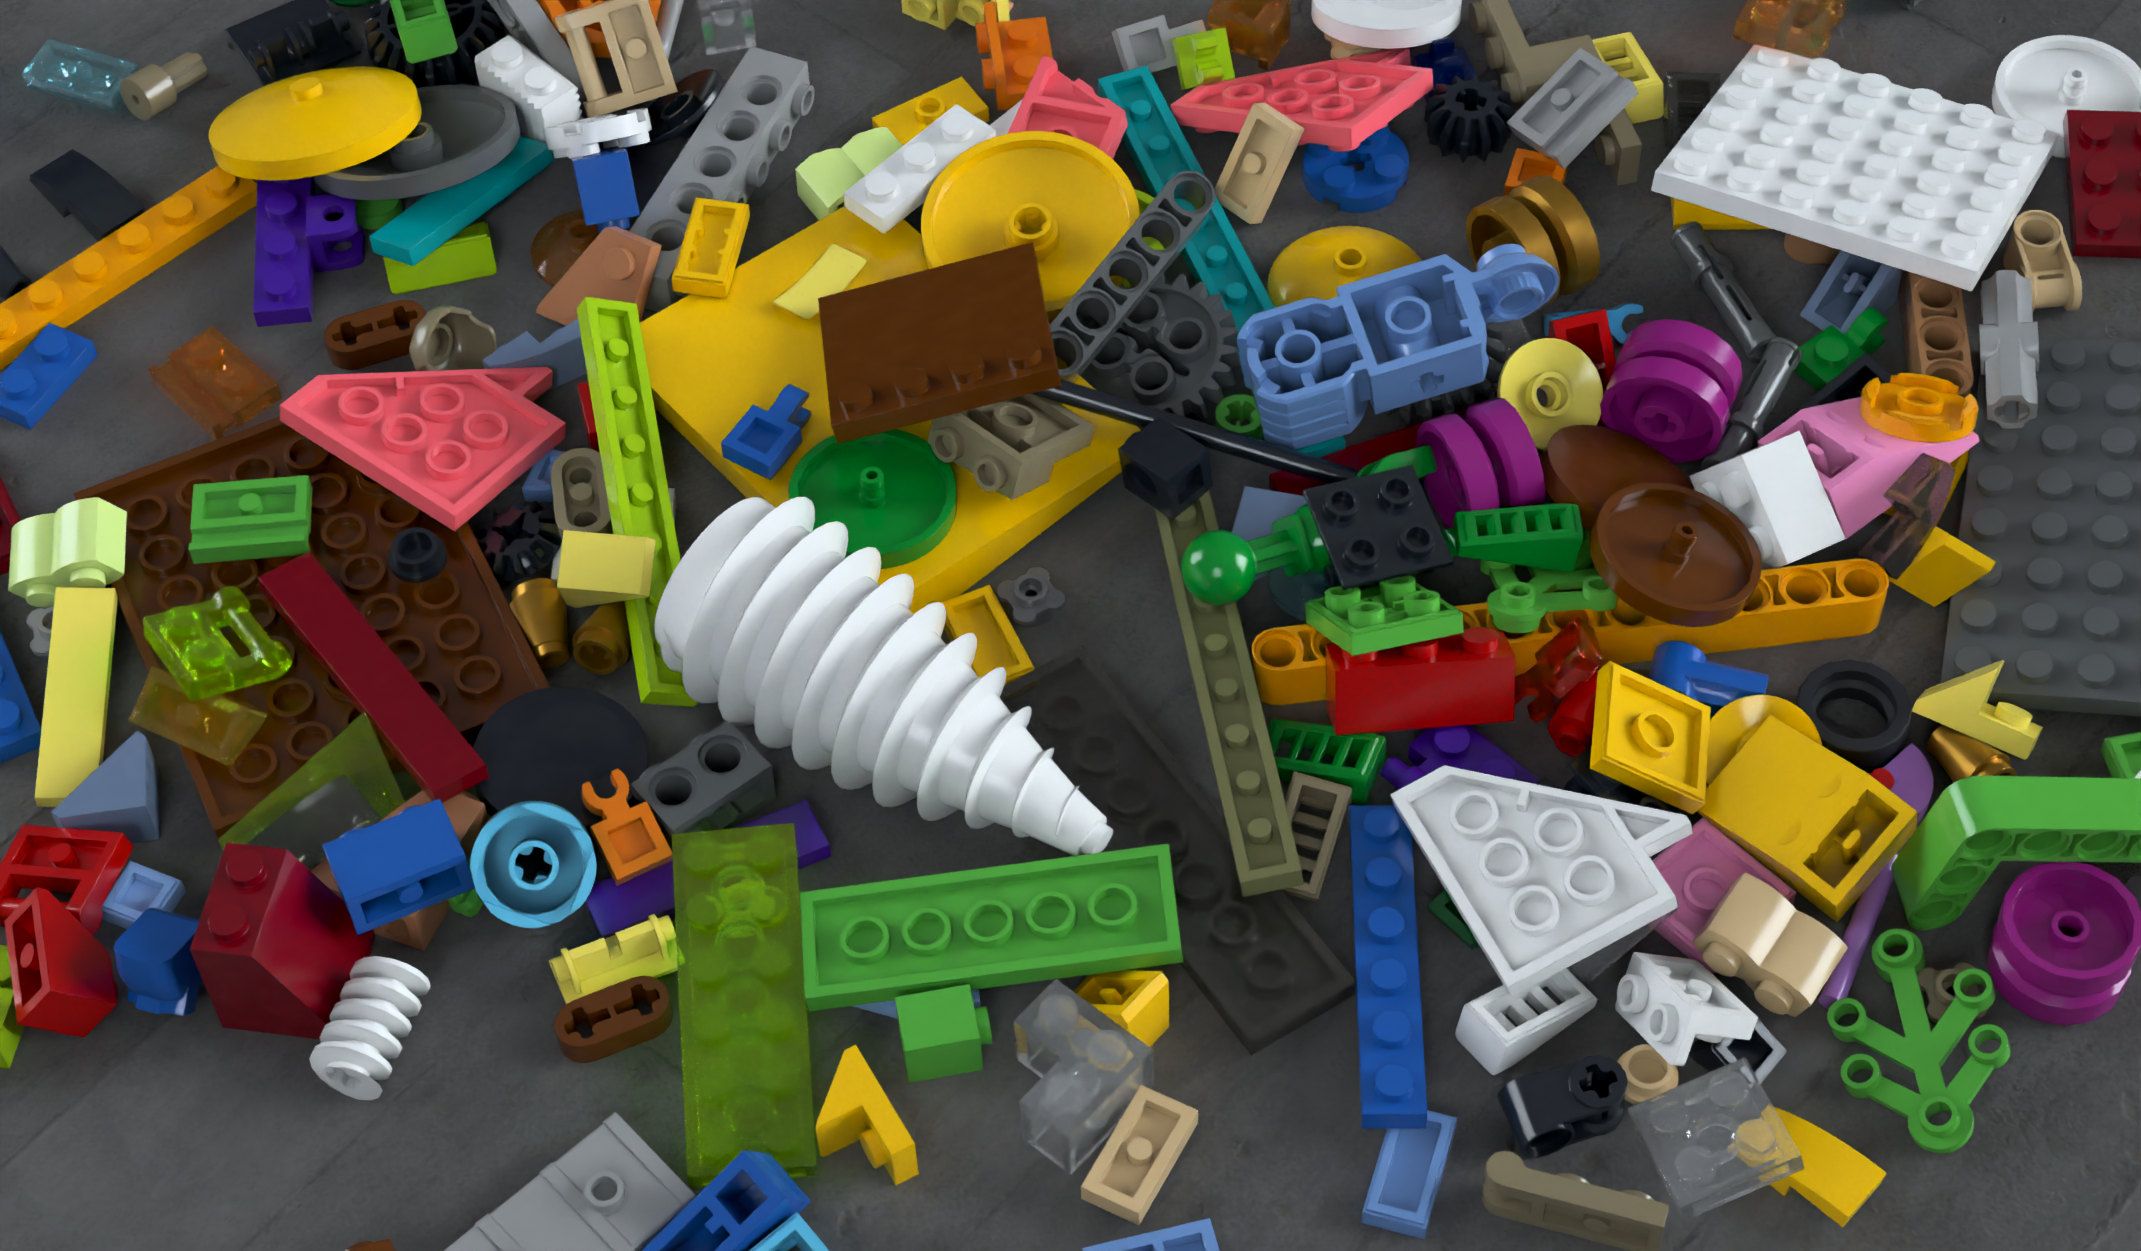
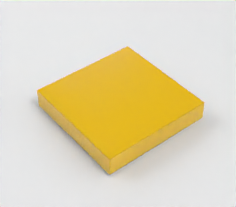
(1650, 737)

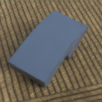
(559, 352)

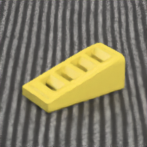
(1635, 66)

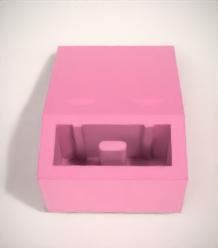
(1858, 460)

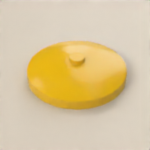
(315, 123)
(1027, 191)

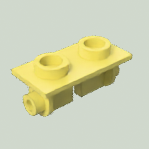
(631, 953)

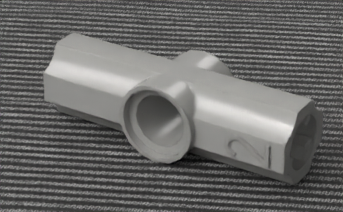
(2009, 349)

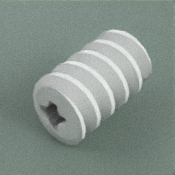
(366, 1026)

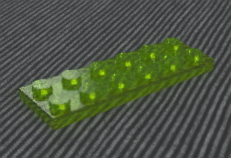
(742, 1000)

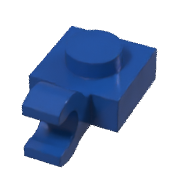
(768, 438)

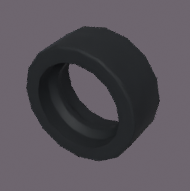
(1867, 684)

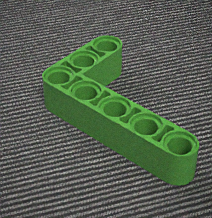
(2011, 820)

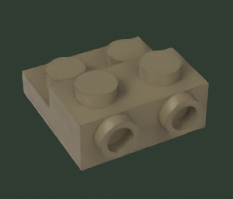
(1010, 442)

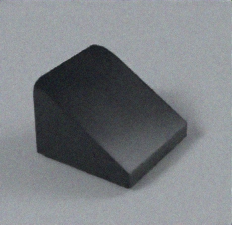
(1761, 1051)

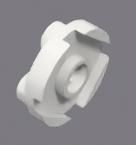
(582, 136)

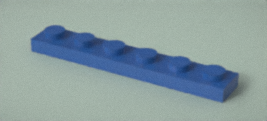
(1386, 970)

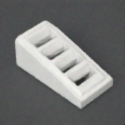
(1501, 1044)

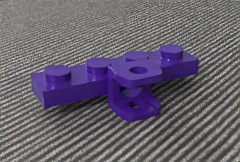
(291, 237)

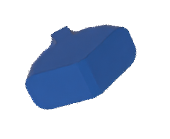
(158, 963)

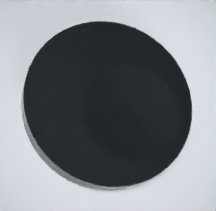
(553, 744)

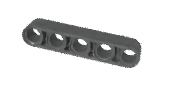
(1134, 262)

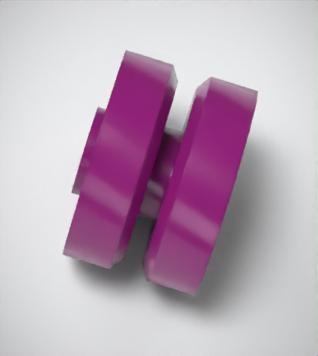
(1673, 388)
(1481, 461)
(2065, 942)

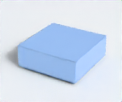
(139, 890)

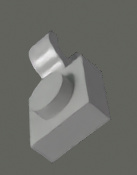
(1151, 43)

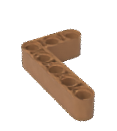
(1930, 318)

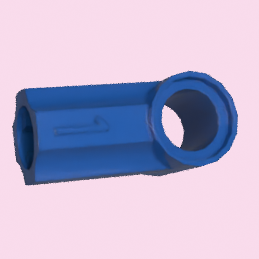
(1713, 684)

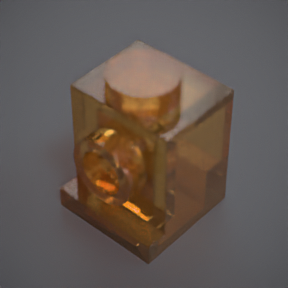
(1253, 26)

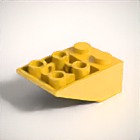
(1808, 815)

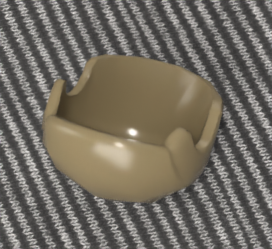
(451, 340)

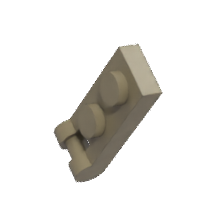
(1572, 1205)

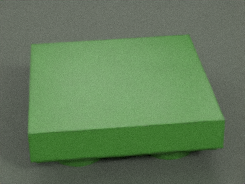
(1382, 616)

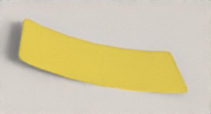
(827, 277)

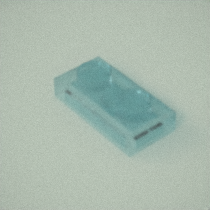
(78, 75)

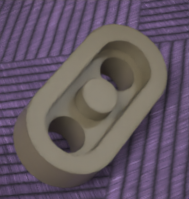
(576, 503)

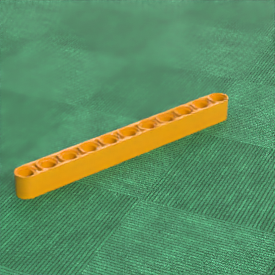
(1784, 609)

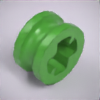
(1241, 407)

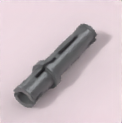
(1714, 275)
(1756, 401)

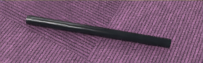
(1206, 434)

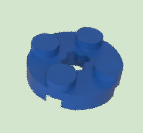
(1357, 191)

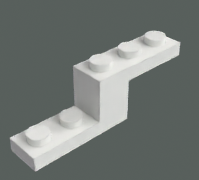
(907, 175)

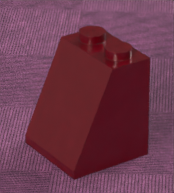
(274, 943)

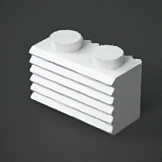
(534, 87)

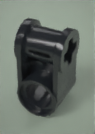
(1562, 1106)

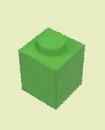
(942, 1032)

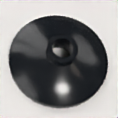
(684, 109)

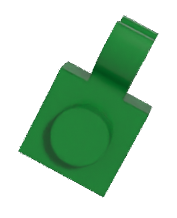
(1833, 352)

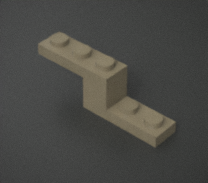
(1528, 68)

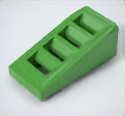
(424, 29)

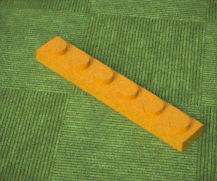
(123, 258)

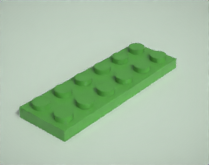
(990, 927)

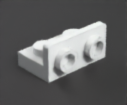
(1679, 1000)

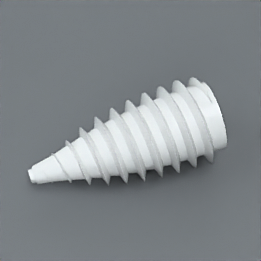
(856, 680)

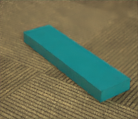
(450, 210)

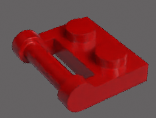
(64, 862)

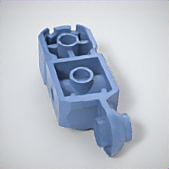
(1383, 341)

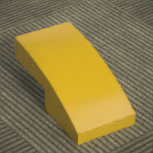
(1833, 1173)

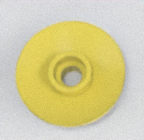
(1565, 376)

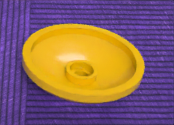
(1331, 259)

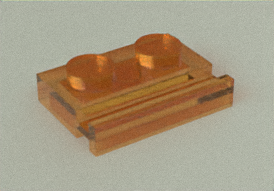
(215, 383)

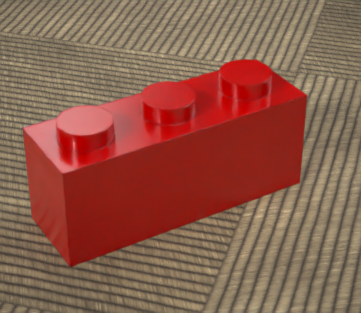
(1422, 684)

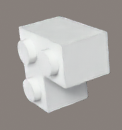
(1776, 498)

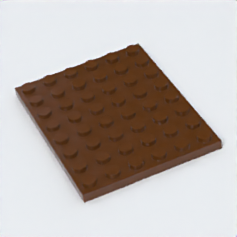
(446, 631)

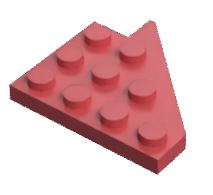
(1331, 99)
(432, 435)

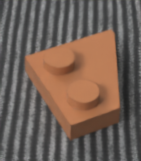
(611, 268)

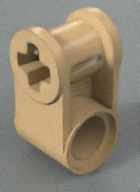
(2041, 253)

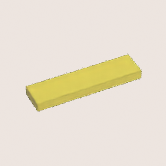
(75, 691)

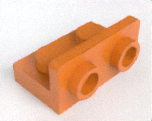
(1013, 54)

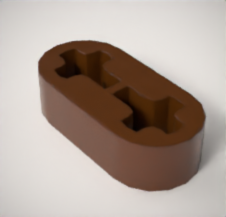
(375, 334)
(613, 1019)

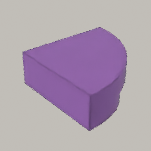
(1912, 779)

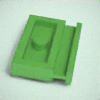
(250, 519)

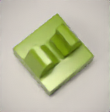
(1203, 58)

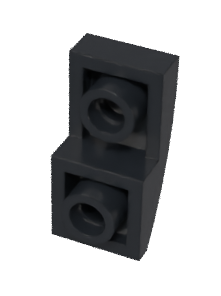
(88, 192)

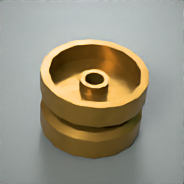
(1546, 223)

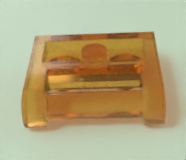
(1775, 22)

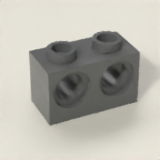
(708, 797)

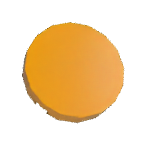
(1918, 408)

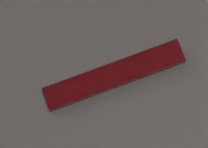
(373, 678)

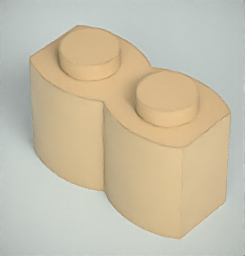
(1769, 946)

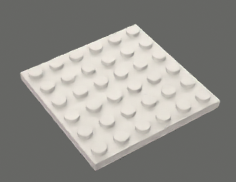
(1859, 164)

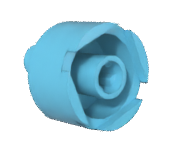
(501, 879)

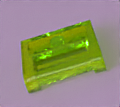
(200, 654)

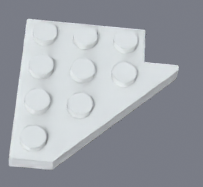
(1540, 866)

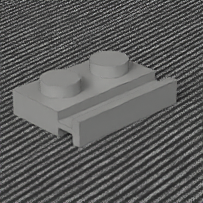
(1572, 107)

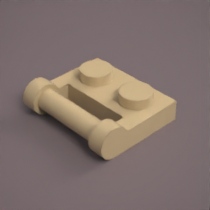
(633, 49)

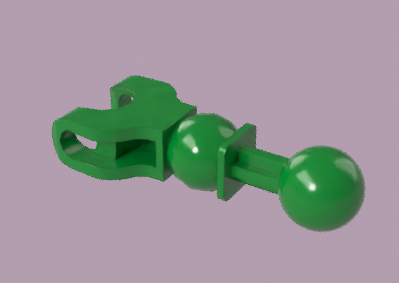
(1223, 566)

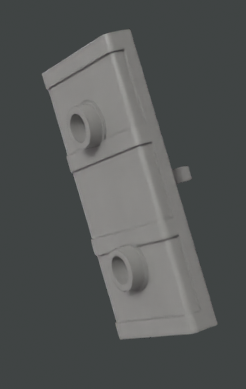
(594, 1198)

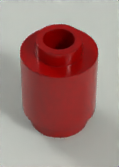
(1574, 717)

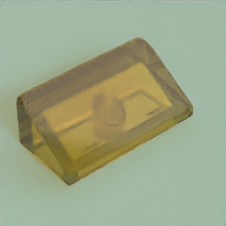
(211, 725)

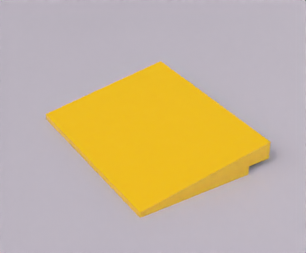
(724, 355)

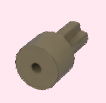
(156, 87)

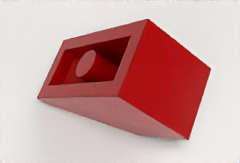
(57, 968)

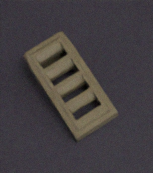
(1325, 796)

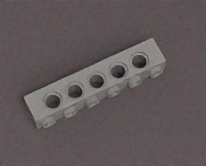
(725, 154)

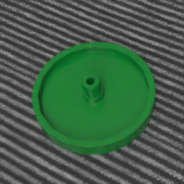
(883, 490)

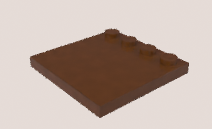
(937, 343)

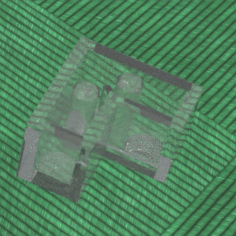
(1085, 1071)

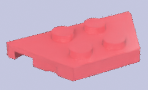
(1070, 109)

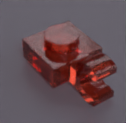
(1561, 664)

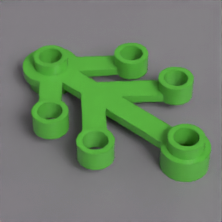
(1521, 605)
(1922, 1050)

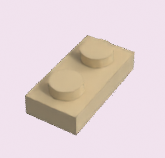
(1257, 162)
(1139, 1155)

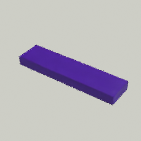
(651, 893)

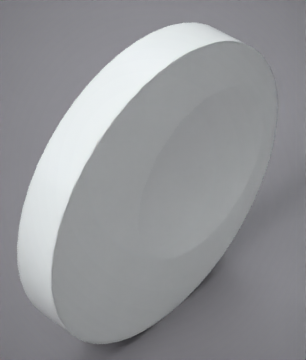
(1387, 22)
(2061, 75)

